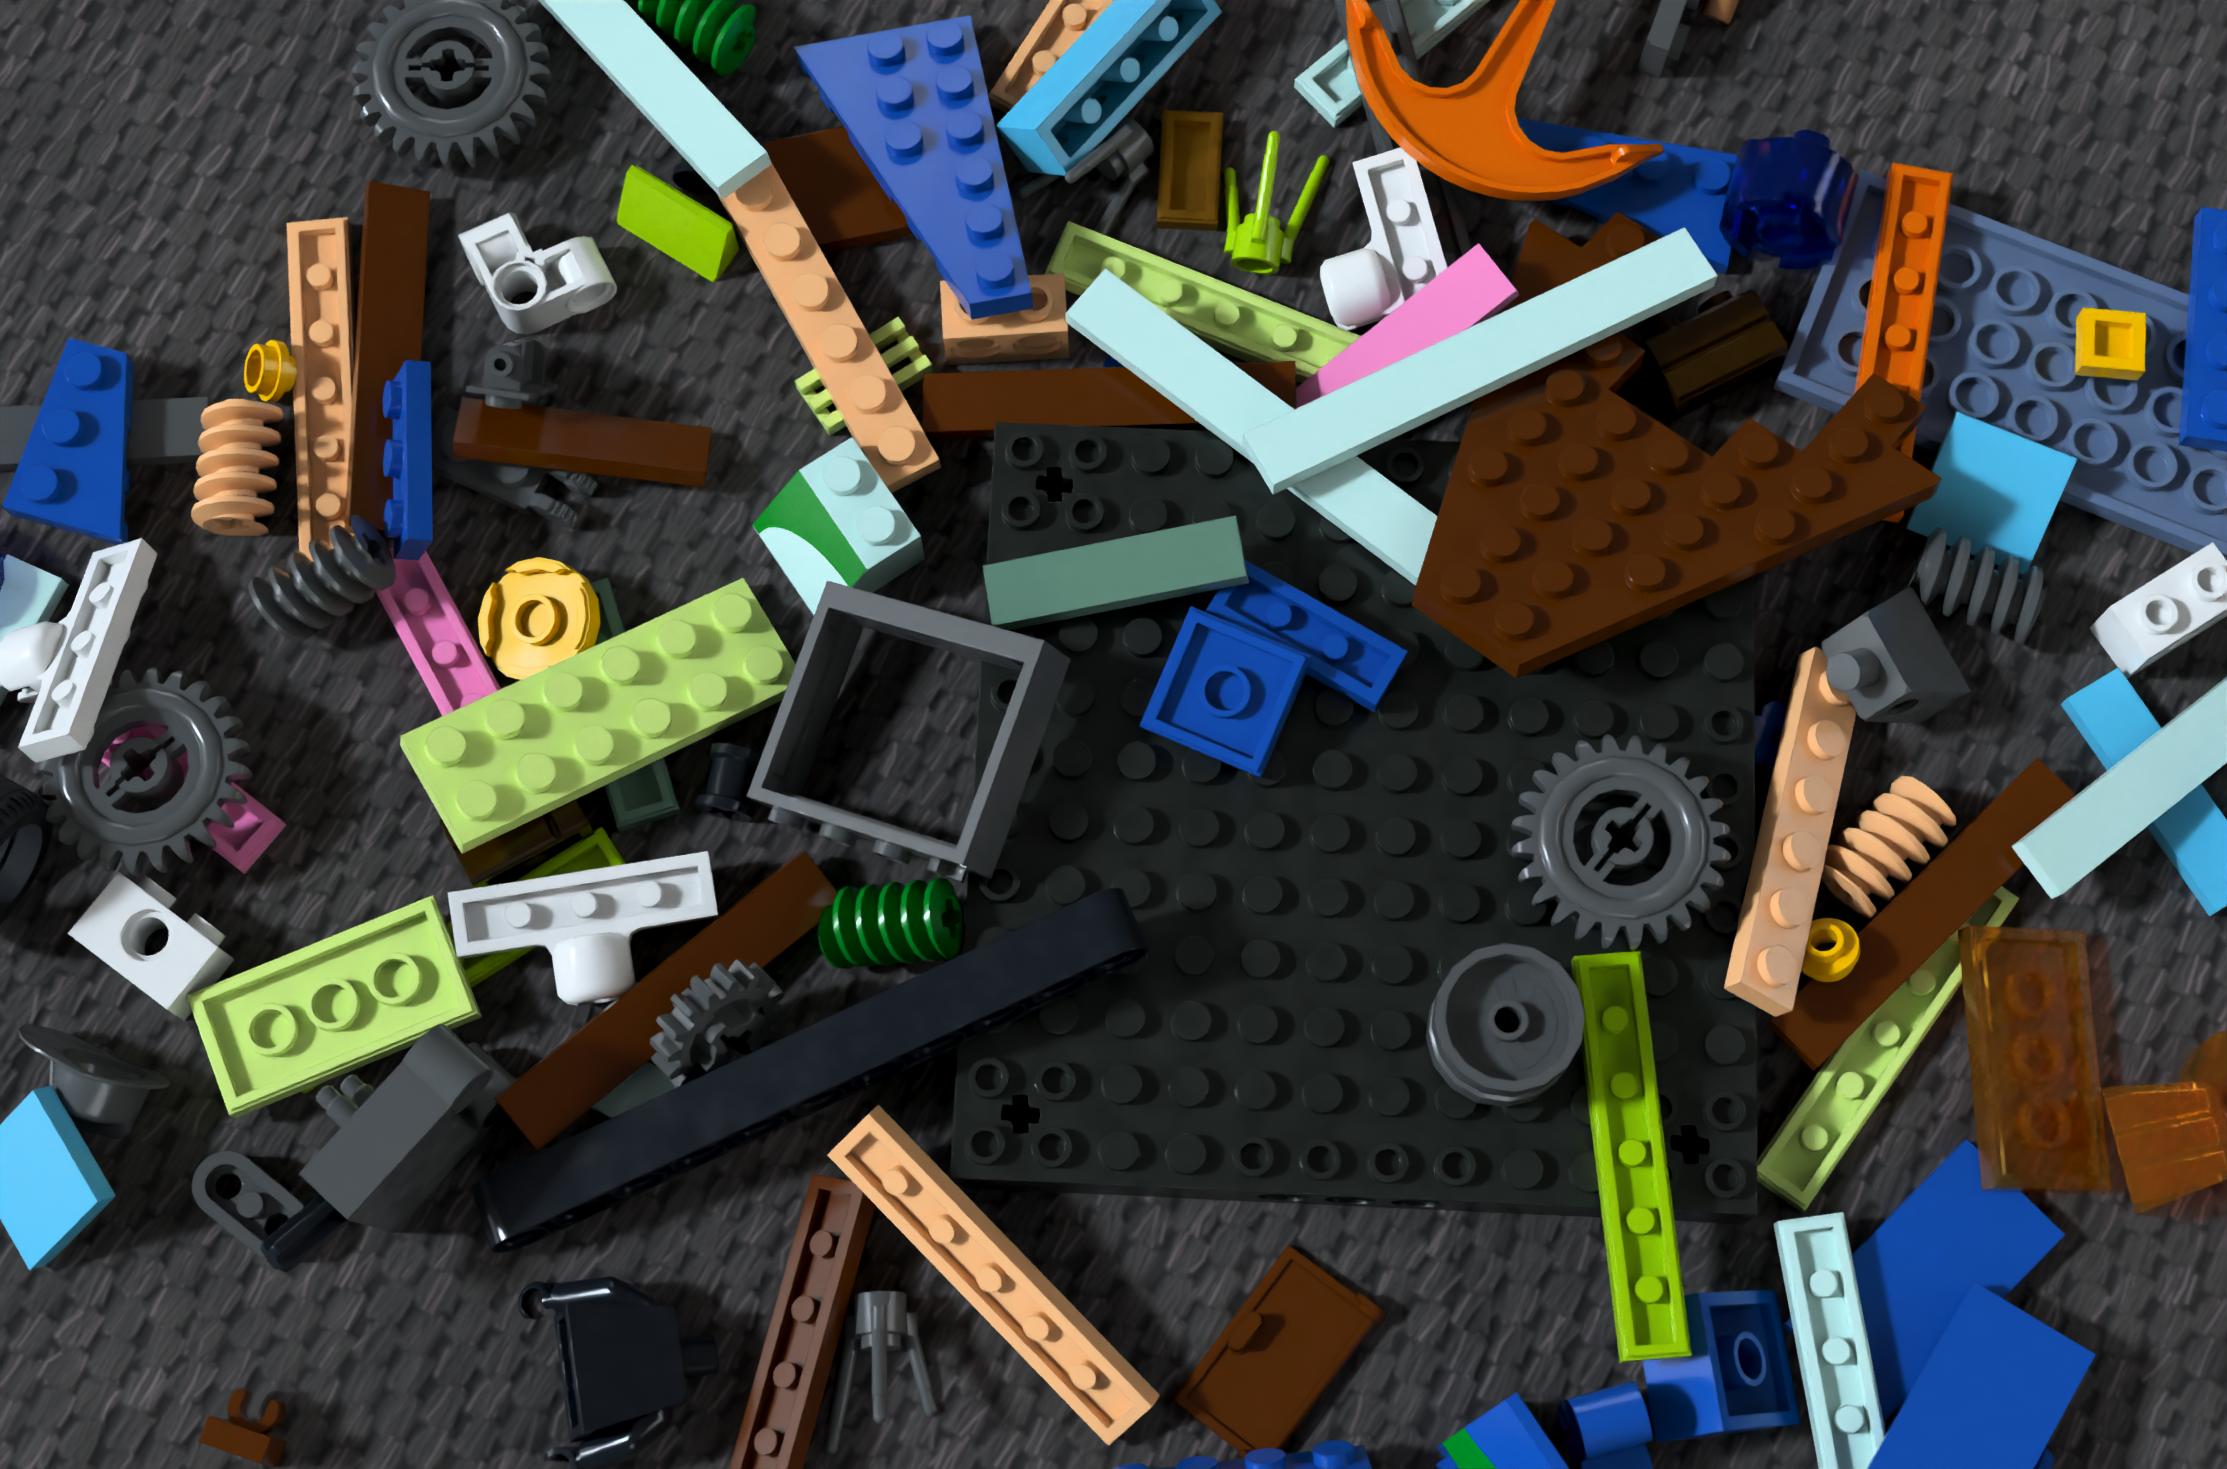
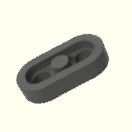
(256, 1205)

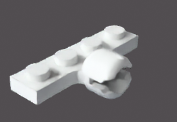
(1402, 248)
(75, 659)
(585, 918)

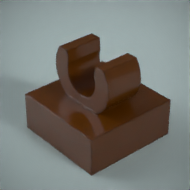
(243, 1436)

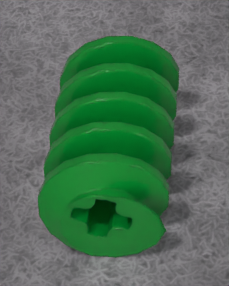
(705, 26)
(892, 924)

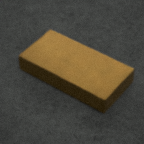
(1189, 170)

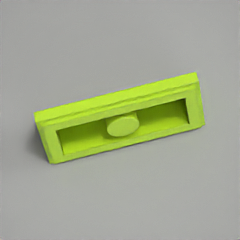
(676, 224)

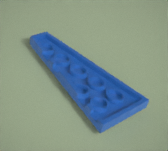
(930, 140)

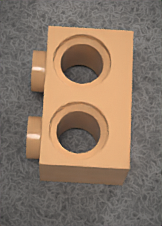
(1010, 336)

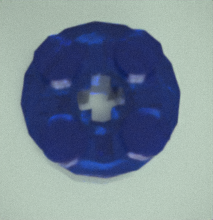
(1789, 199)

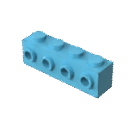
(1101, 80)

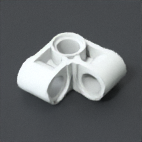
(564, 277)

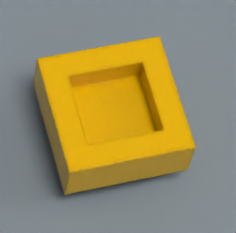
(2110, 344)

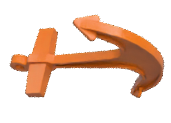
(1472, 127)

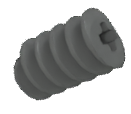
(328, 584)
(1978, 584)

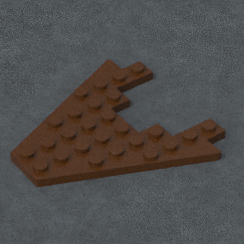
(1595, 517)

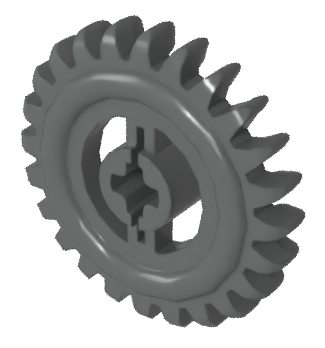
(453, 77)
(183, 805)
(1582, 889)

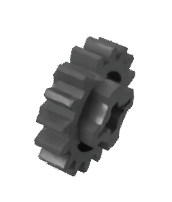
(717, 1021)

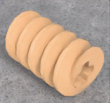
(233, 465)
(1884, 842)

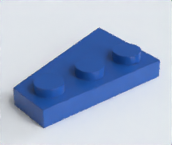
(77, 450)

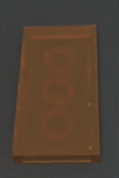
(2033, 1060)

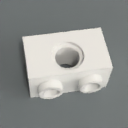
(2165, 611)
(117, 933)

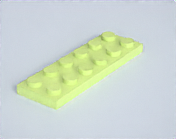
(599, 715)

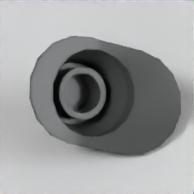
(92, 1085)

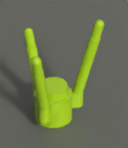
(1258, 242)

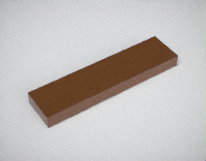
(583, 442)

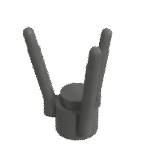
(1116, 155)
(879, 1323)

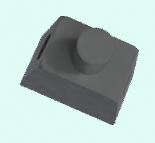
(1894, 663)

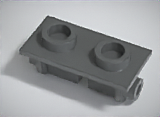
(514, 374)

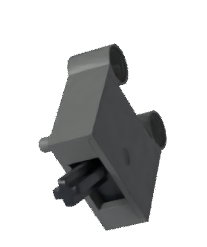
(393, 1142)

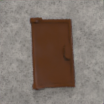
(1286, 1364)

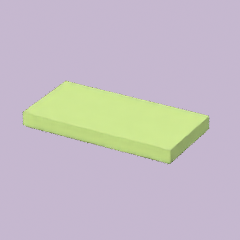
(332, 1006)

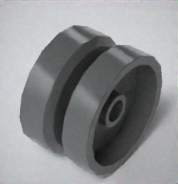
(1518, 987)

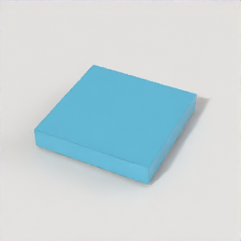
(1993, 490)
(47, 1178)

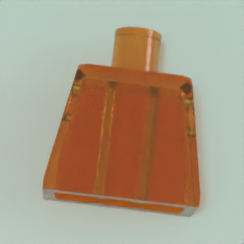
(2168, 1139)

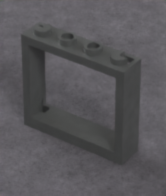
(815, 689)

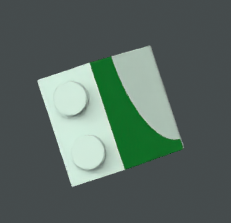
(838, 527)

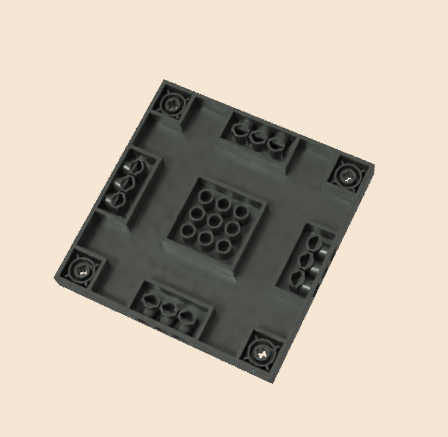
(1323, 905)

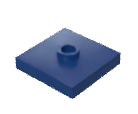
(1225, 692)

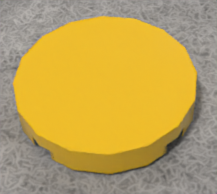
(537, 617)

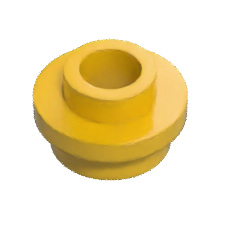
(269, 370)
(1836, 962)

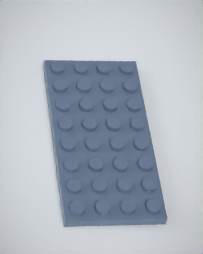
(2008, 358)

